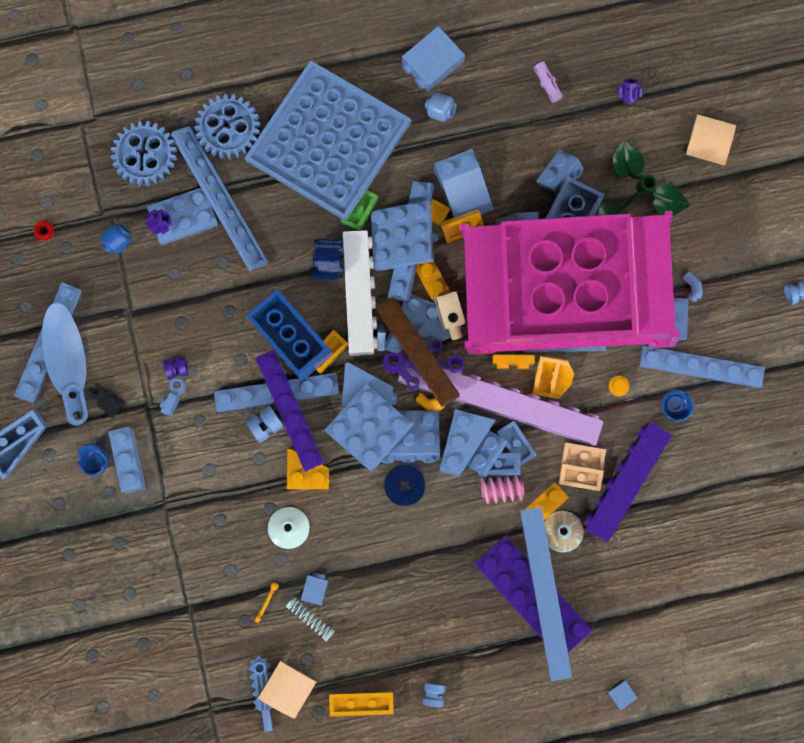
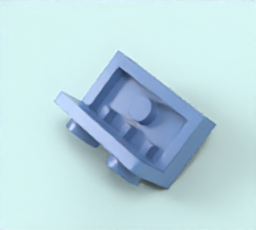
(558, 170)

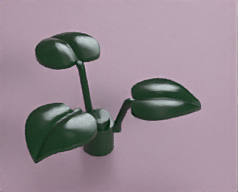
(630, 162)

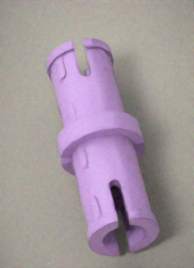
(548, 82)

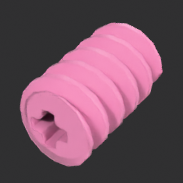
(502, 489)

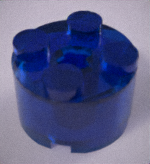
(327, 259)

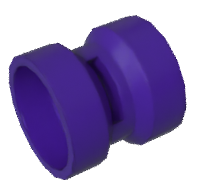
(175, 367)

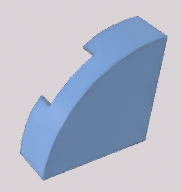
(381, 336)

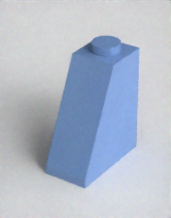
(356, 379)

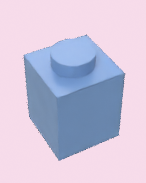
(315, 589)

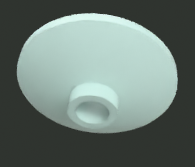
(299, 525)

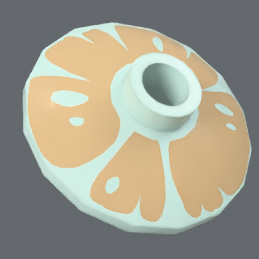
(574, 528)

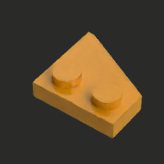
(299, 479)

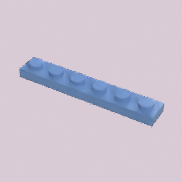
(403, 277)
(702, 367)
(35, 370)
(260, 395)

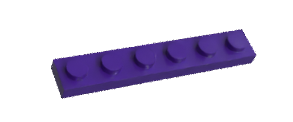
(289, 410)

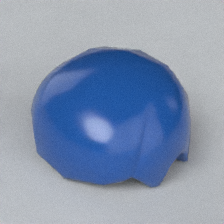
(677, 405)
(93, 460)

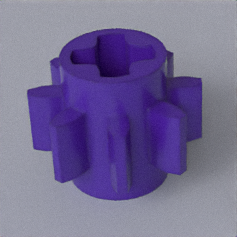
(630, 90)
(158, 221)

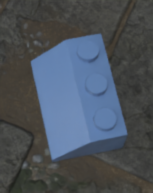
(575, 201)

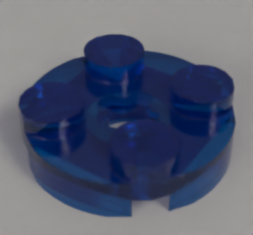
(416, 485)

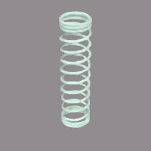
(326, 636)

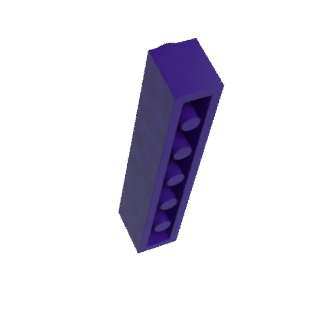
(627, 481)

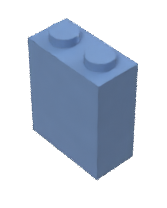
(432, 59)

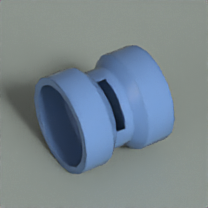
(794, 292)
(433, 695)

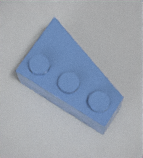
(18, 440)
(463, 440)

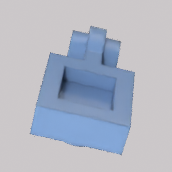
(169, 403)

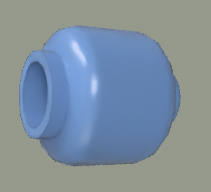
(440, 107)

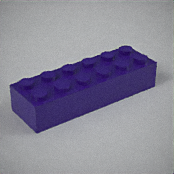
(511, 575)

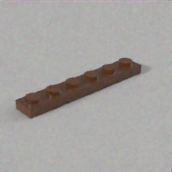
(417, 352)

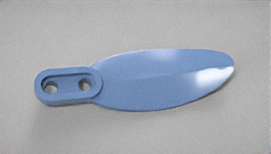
(65, 360)

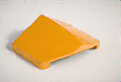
(552, 377)

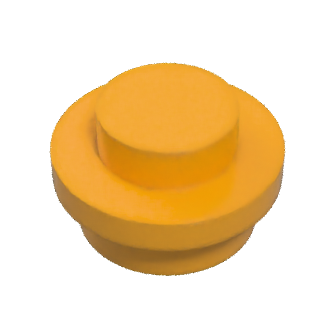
(618, 386)

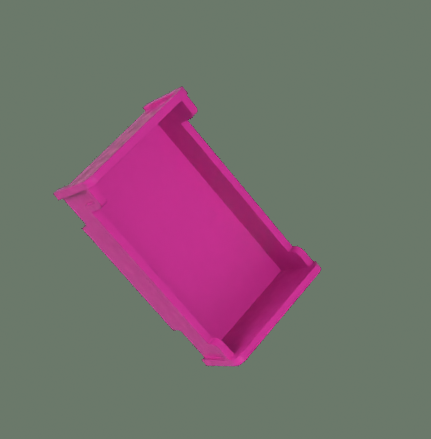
(569, 283)

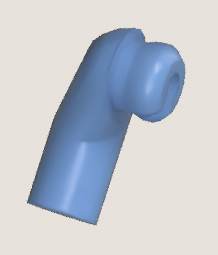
(696, 287)

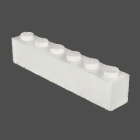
(359, 293)

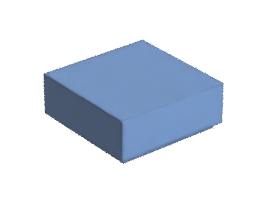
(622, 695)

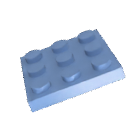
(402, 236)
(368, 428)

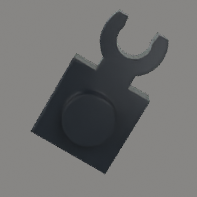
(109, 401)

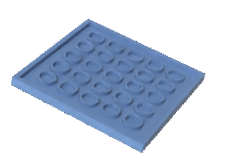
(328, 140)

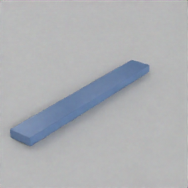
(219, 198)
(546, 594)

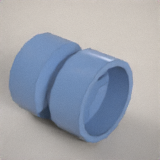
(270, 419)

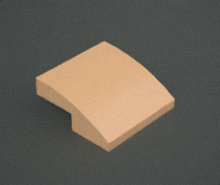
(711, 139)
(582, 466)
(287, 690)

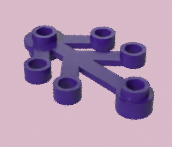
(403, 363)

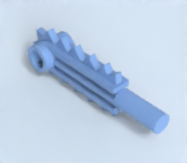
(260, 679)

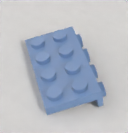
(421, 441)

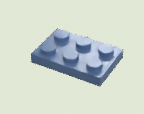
(188, 213)

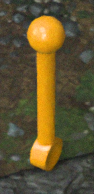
(274, 586)

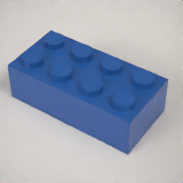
(289, 335)

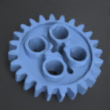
(217, 112)
(125, 152)

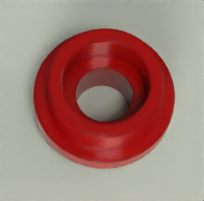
(40, 226)

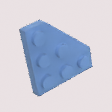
(425, 321)

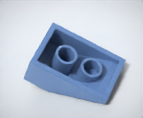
(463, 184)

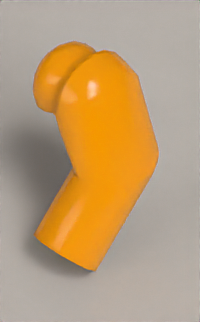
(428, 404)

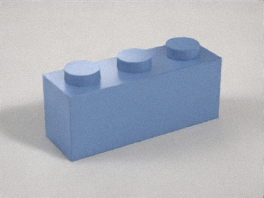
(127, 460)

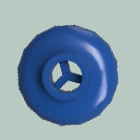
(115, 238)

